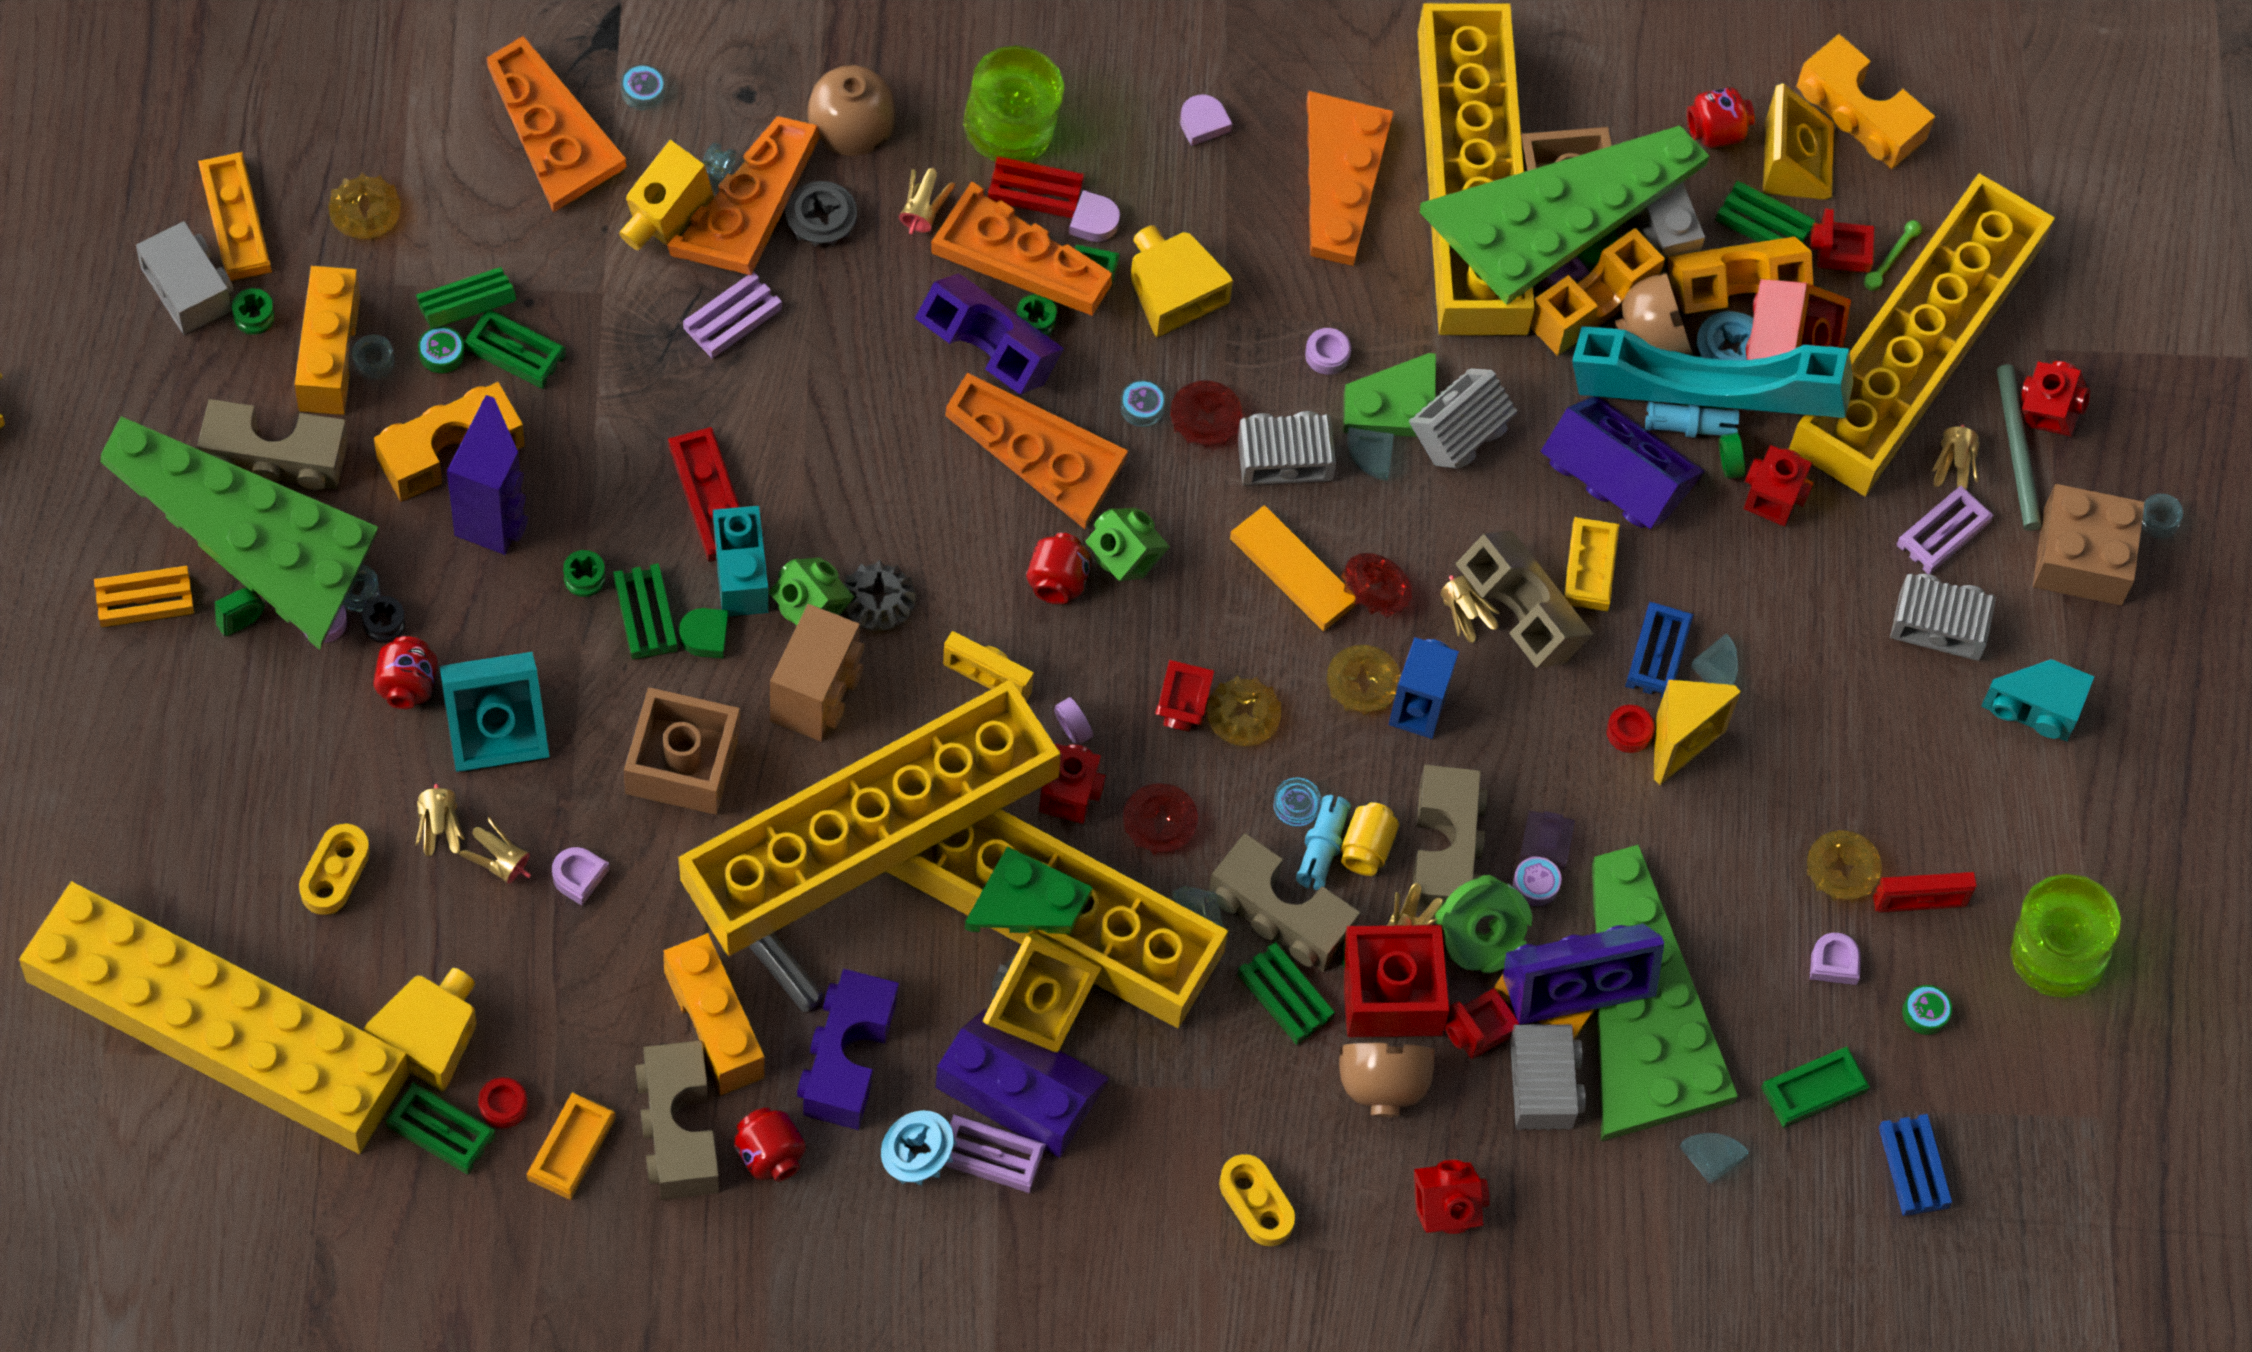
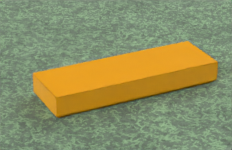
(234, 216)
(1293, 568)

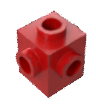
(2054, 397)
(1778, 484)
(1076, 786)
(1450, 1197)

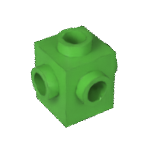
(1126, 543)
(809, 582)

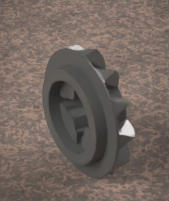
(832, 200)
(894, 608)

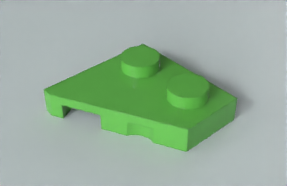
(1390, 397)

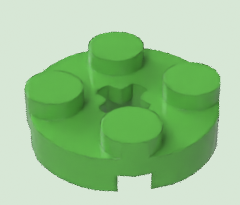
(1467, 906)

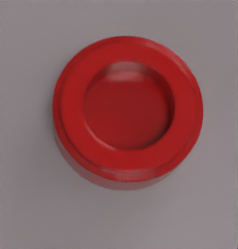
(1630, 728)
(503, 1102)

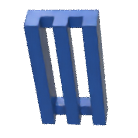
(1650, 682)
(1907, 1128)

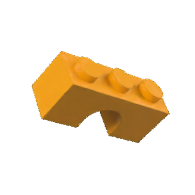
(1886, 127)
(1708, 277)
(1597, 297)
(325, 338)
(410, 449)
(718, 1017)

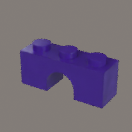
(964, 312)
(859, 1010)

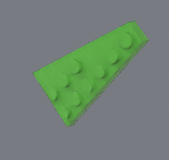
(1545, 217)
(262, 533)
(1659, 1049)

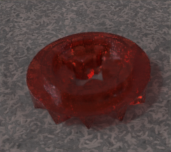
(1211, 397)
(1372, 568)
(1178, 809)

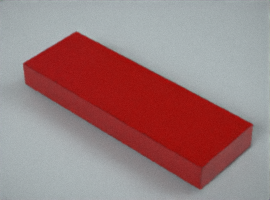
(703, 481)

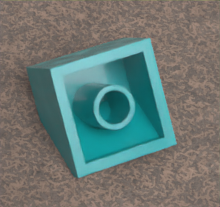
(494, 711)

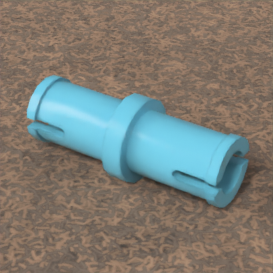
(1691, 419)
(1323, 842)

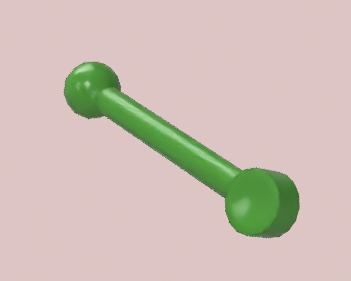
(1874, 279)

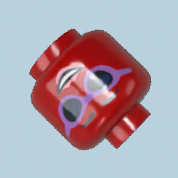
(1720, 117)
(1058, 568)
(406, 672)
(769, 1144)

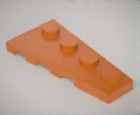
(554, 128)
(1344, 162)
(750, 202)
(1001, 245)
(1043, 449)

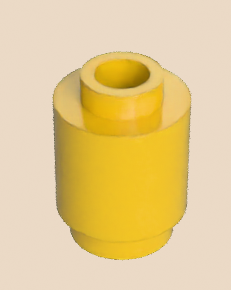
(1369, 839)

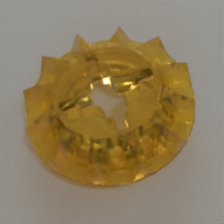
(382, 212)
(1378, 667)
(1244, 729)
(1855, 851)

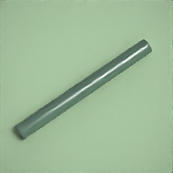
(2019, 447)

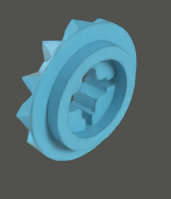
(1722, 326)
(915, 1130)

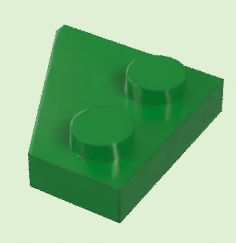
(1028, 898)

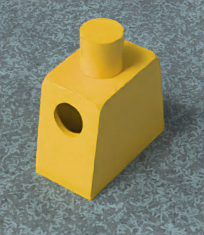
(666, 197)
(1176, 279)
(429, 1025)

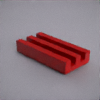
(1038, 181)
(1924, 892)

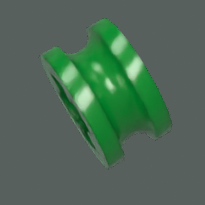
(1038, 303)
(242, 319)
(583, 560)

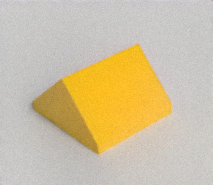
(1797, 148)
(1689, 721)
(1042, 992)

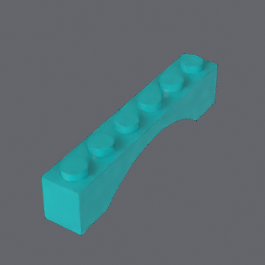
(1795, 382)

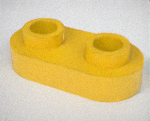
(332, 871)
(1258, 1202)

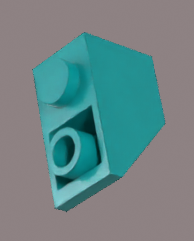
(740, 561)
(2041, 697)

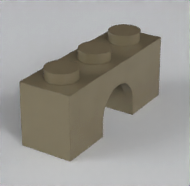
(308, 457)
(1505, 570)
(1449, 803)
(1309, 930)
(682, 1159)

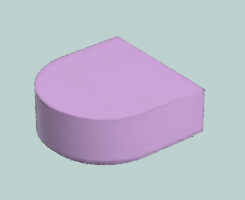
(1204, 119)
(1095, 218)
(578, 873)
(1835, 959)

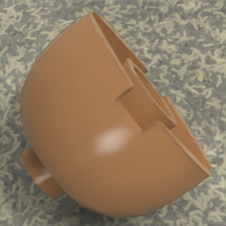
(852, 110)
(1654, 316)
(1386, 1075)

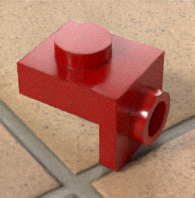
(1842, 244)
(1184, 695)
(1480, 1023)

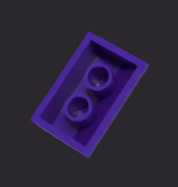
(1620, 462)
(487, 483)
(1583, 972)
(1019, 1083)

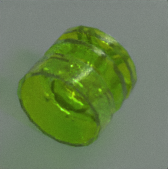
(1013, 103)
(2069, 913)

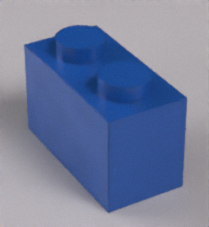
(1423, 687)

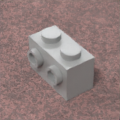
(1671, 225)

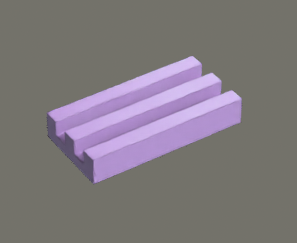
(725, 300)
(1921, 552)
(992, 1172)

